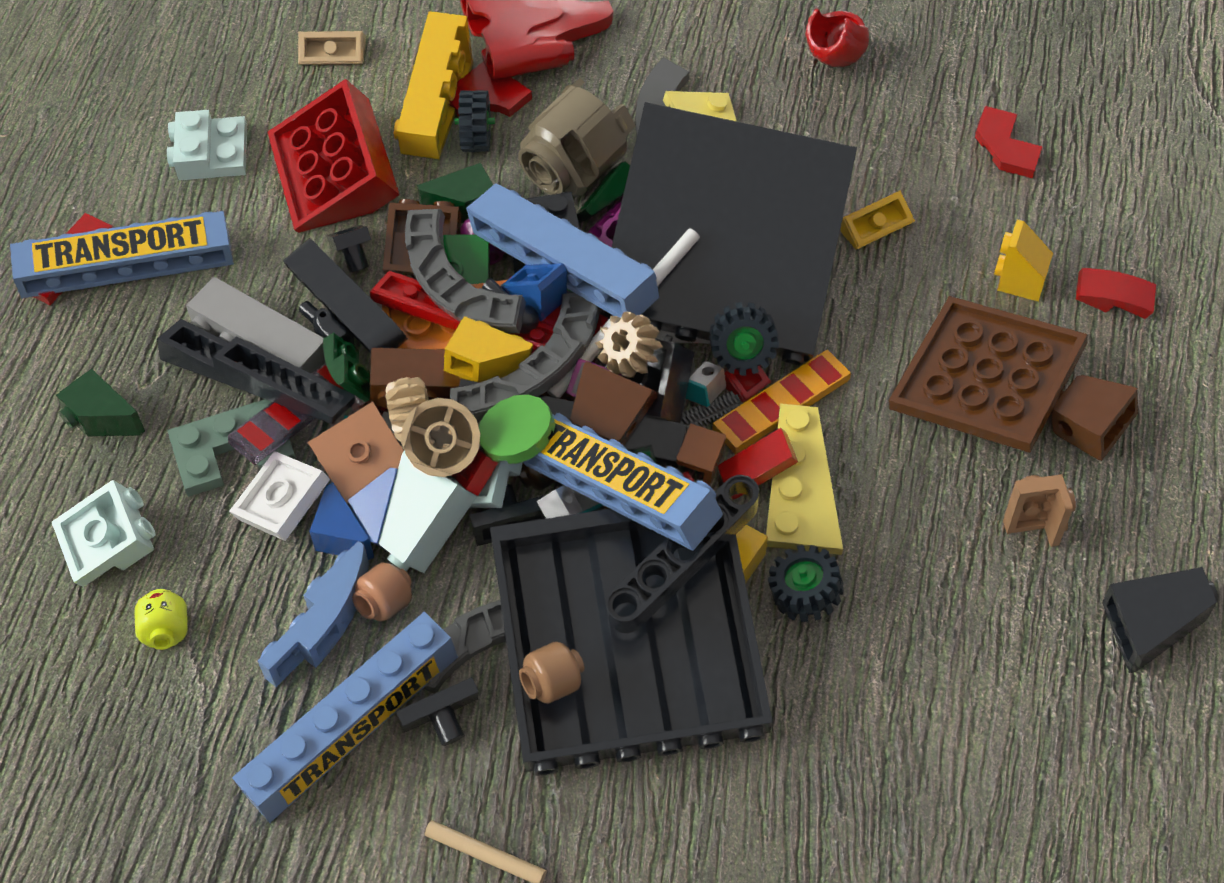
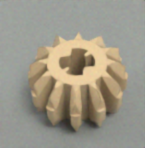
(626, 357)
(402, 398)

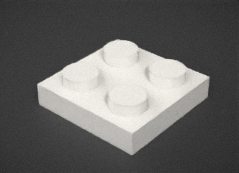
(280, 495)

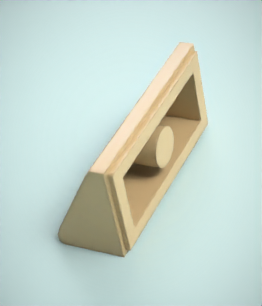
(331, 47)

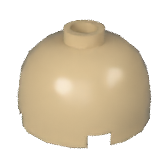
(440, 437)

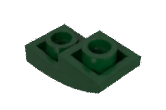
(344, 366)

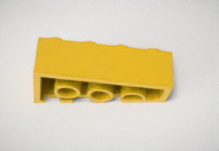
(439, 64)

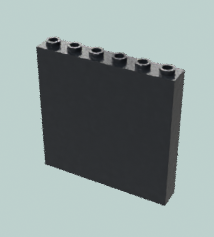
(763, 215)

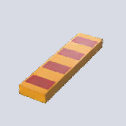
(800, 387)

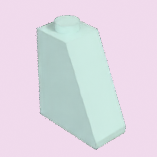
(421, 516)

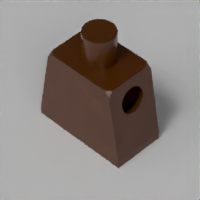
(610, 403)
(1094, 414)

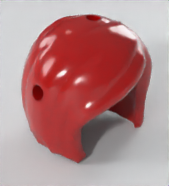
(837, 37)

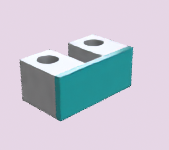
(703, 385)
(565, 502)

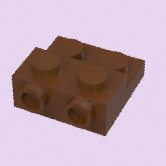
(395, 251)

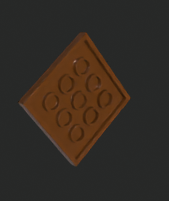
(989, 373)

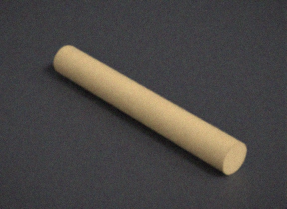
(485, 852)

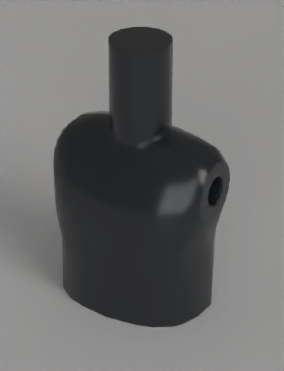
(325, 322)

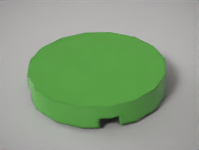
(516, 429)

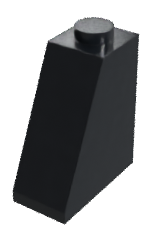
(1157, 612)

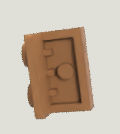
(1040, 504)

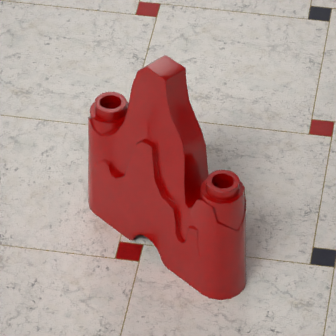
(532, 33)

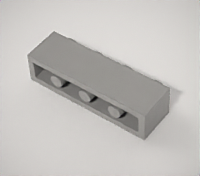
(232, 313)

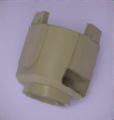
(574, 142)

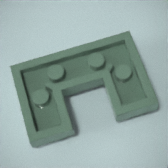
(200, 441)

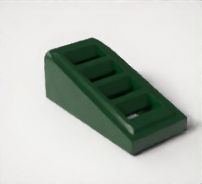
(607, 191)

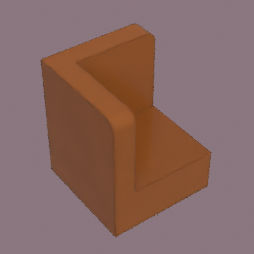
(702, 451)

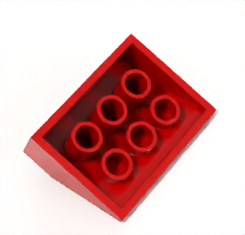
(332, 160)

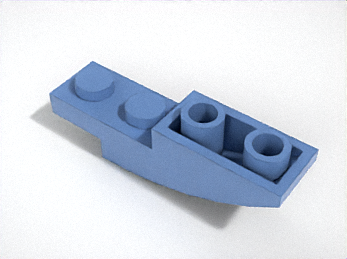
(321, 627)

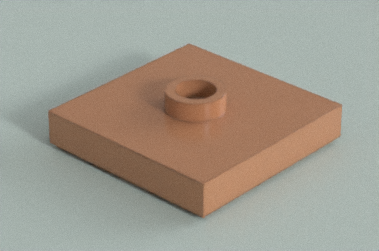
(357, 450)

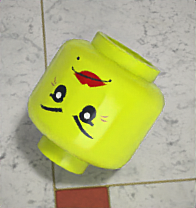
(161, 619)

